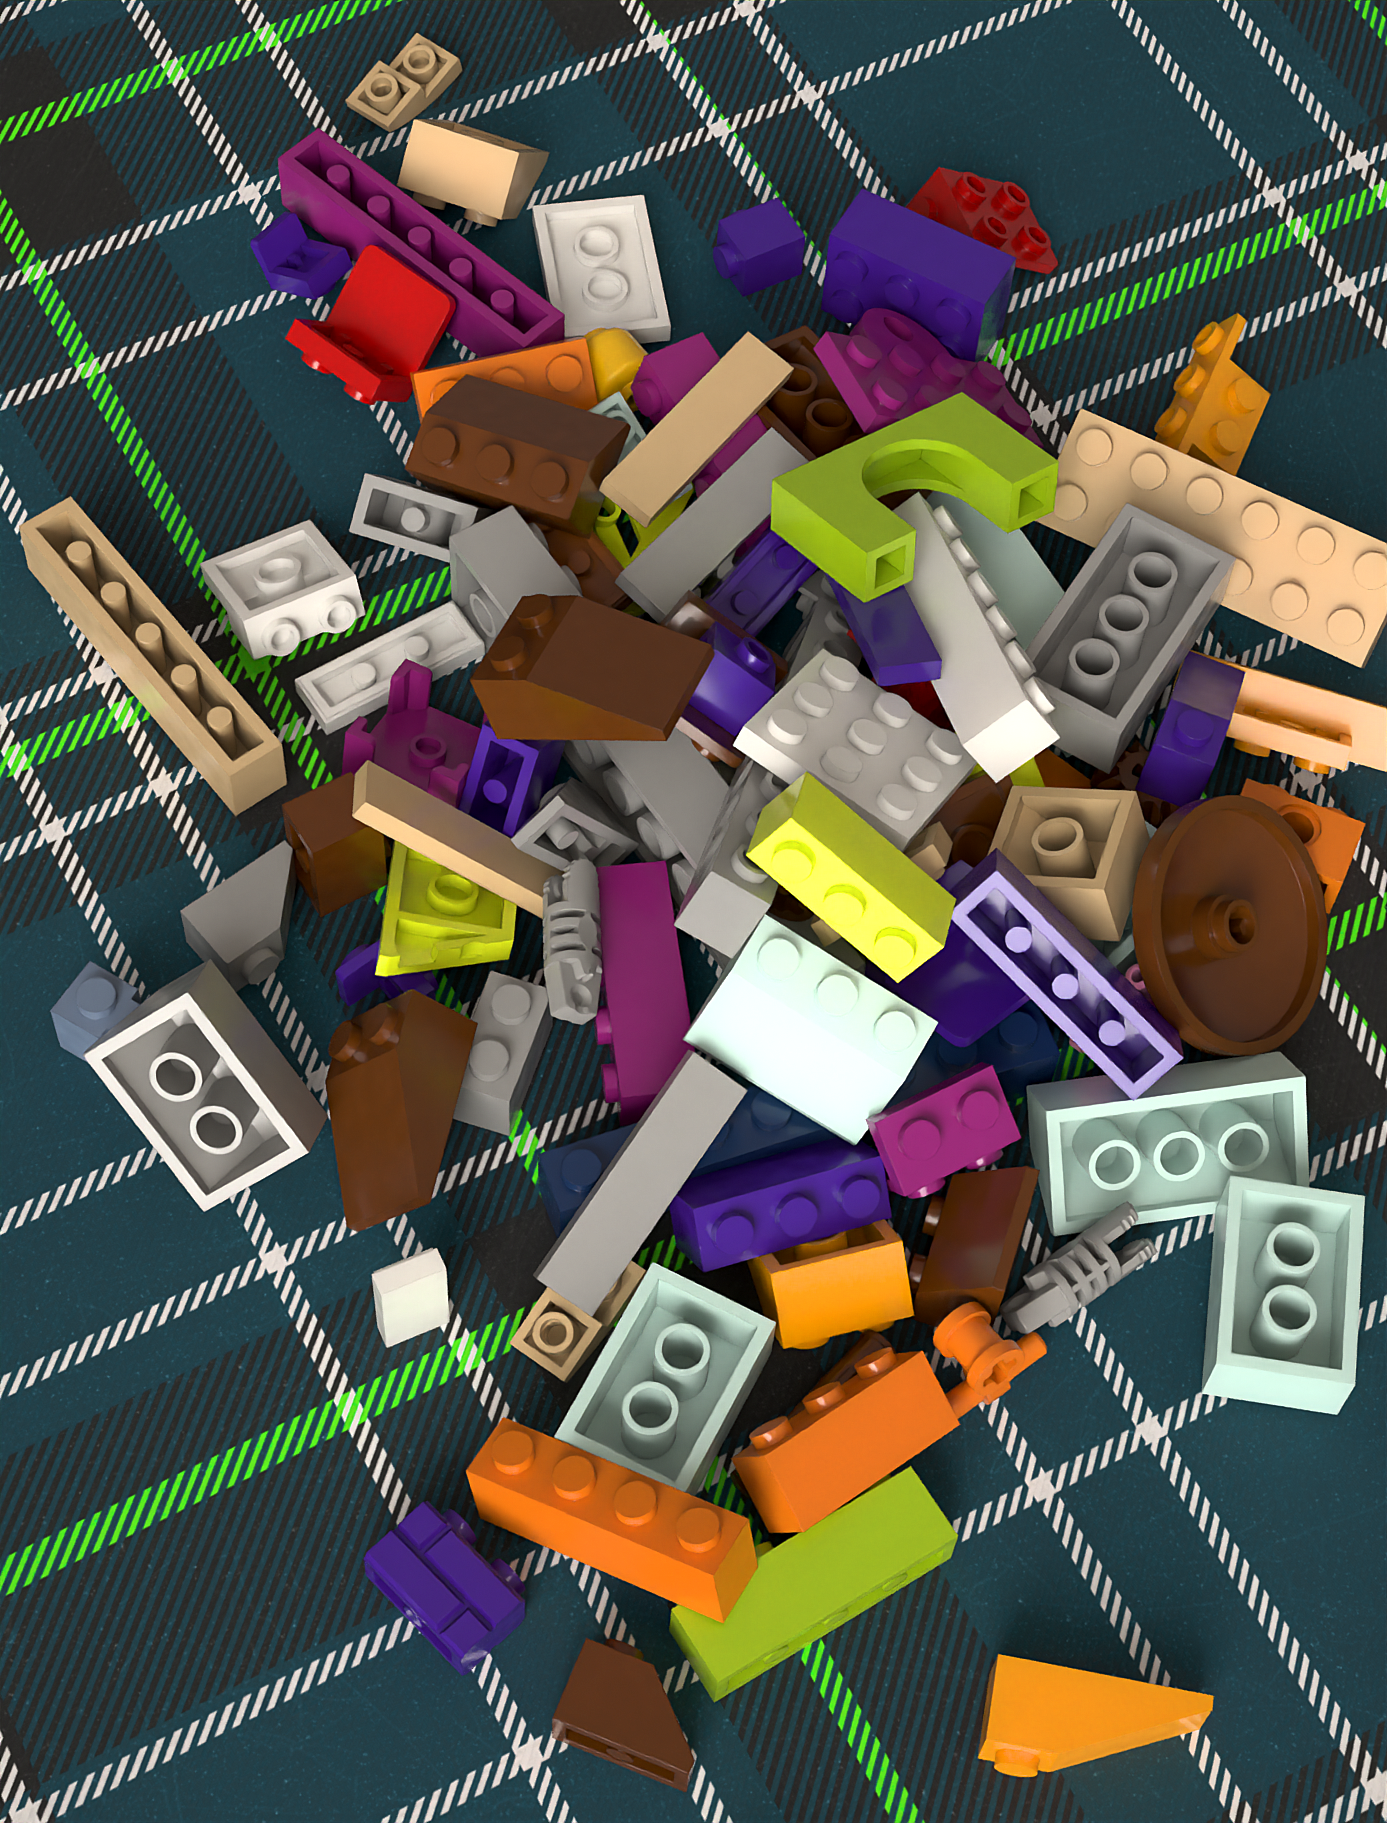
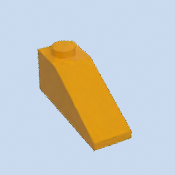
(1067, 1716)

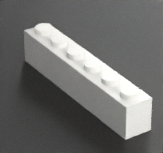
(983, 675)

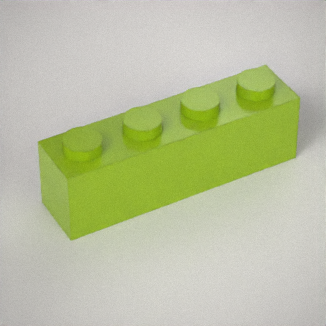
(818, 1582)

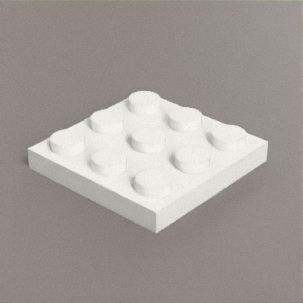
(860, 746)

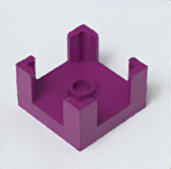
(415, 739)

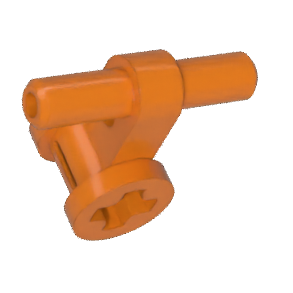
(984, 1356)

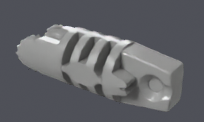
(572, 942)
(1077, 1273)

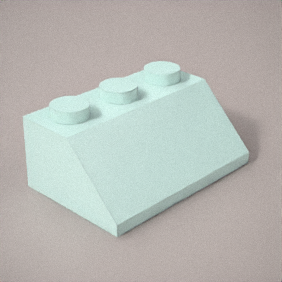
(810, 1030)

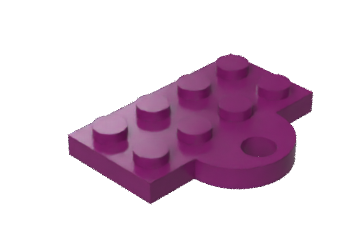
(899, 368)

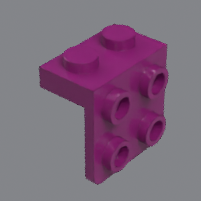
(943, 1130)

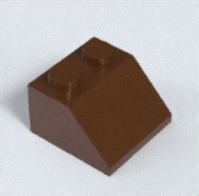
(972, 1242)

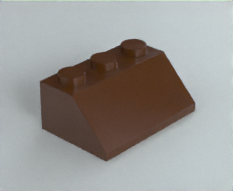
(518, 451)

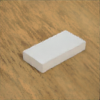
(411, 1296)

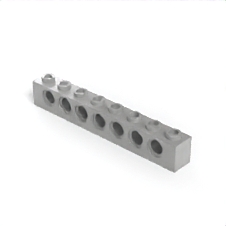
(728, 888)

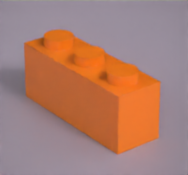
(844, 1440)

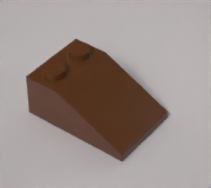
(586, 673)
(394, 1102)

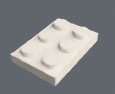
(602, 267)

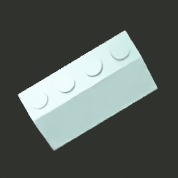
(1171, 1144)

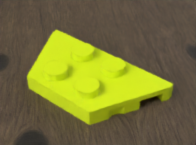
(439, 918)

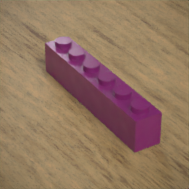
(362, 208)

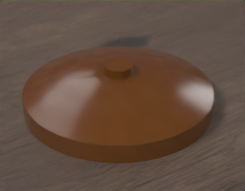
(1230, 926)

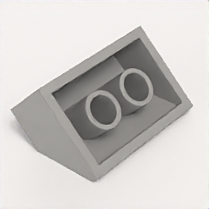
(208, 1086)

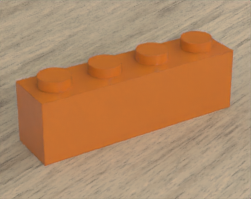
(613, 1519)

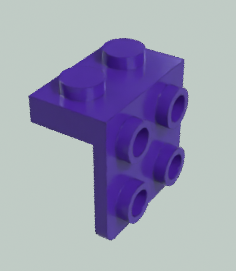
(957, 984)

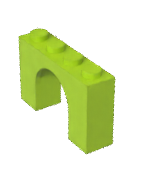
(951, 447)

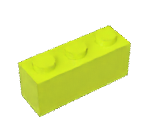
(852, 877)

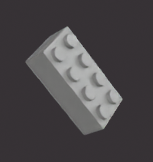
(1125, 631)

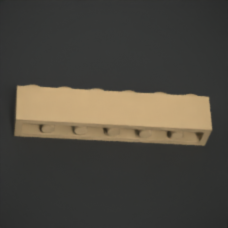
(154, 656)

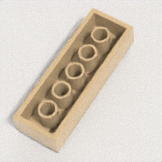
(1290, 562)

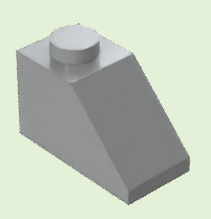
(246, 918)

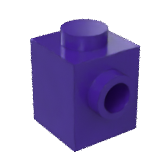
(759, 247)
(736, 681)

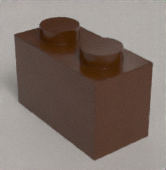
(332, 851)

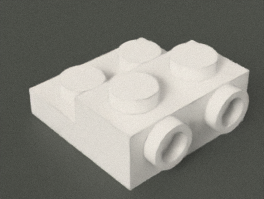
(284, 590)

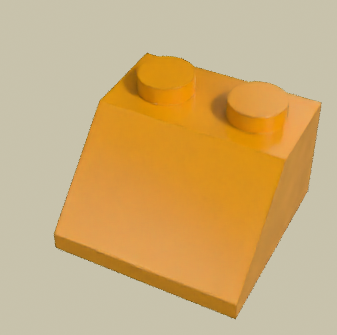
(834, 1285)

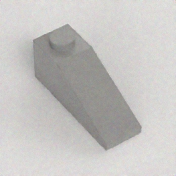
(575, 824)

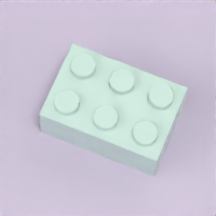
(1284, 1295)
(670, 1380)

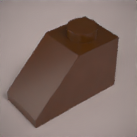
(623, 1714)

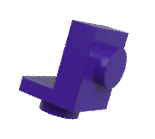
(297, 263)
(358, 978)

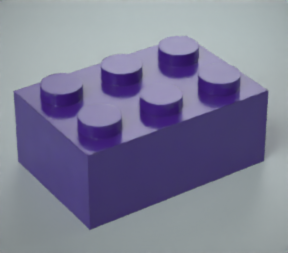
(919, 269)

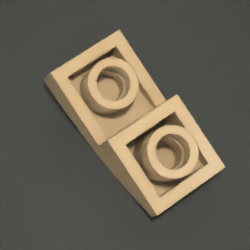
(407, 86)
(563, 1335)

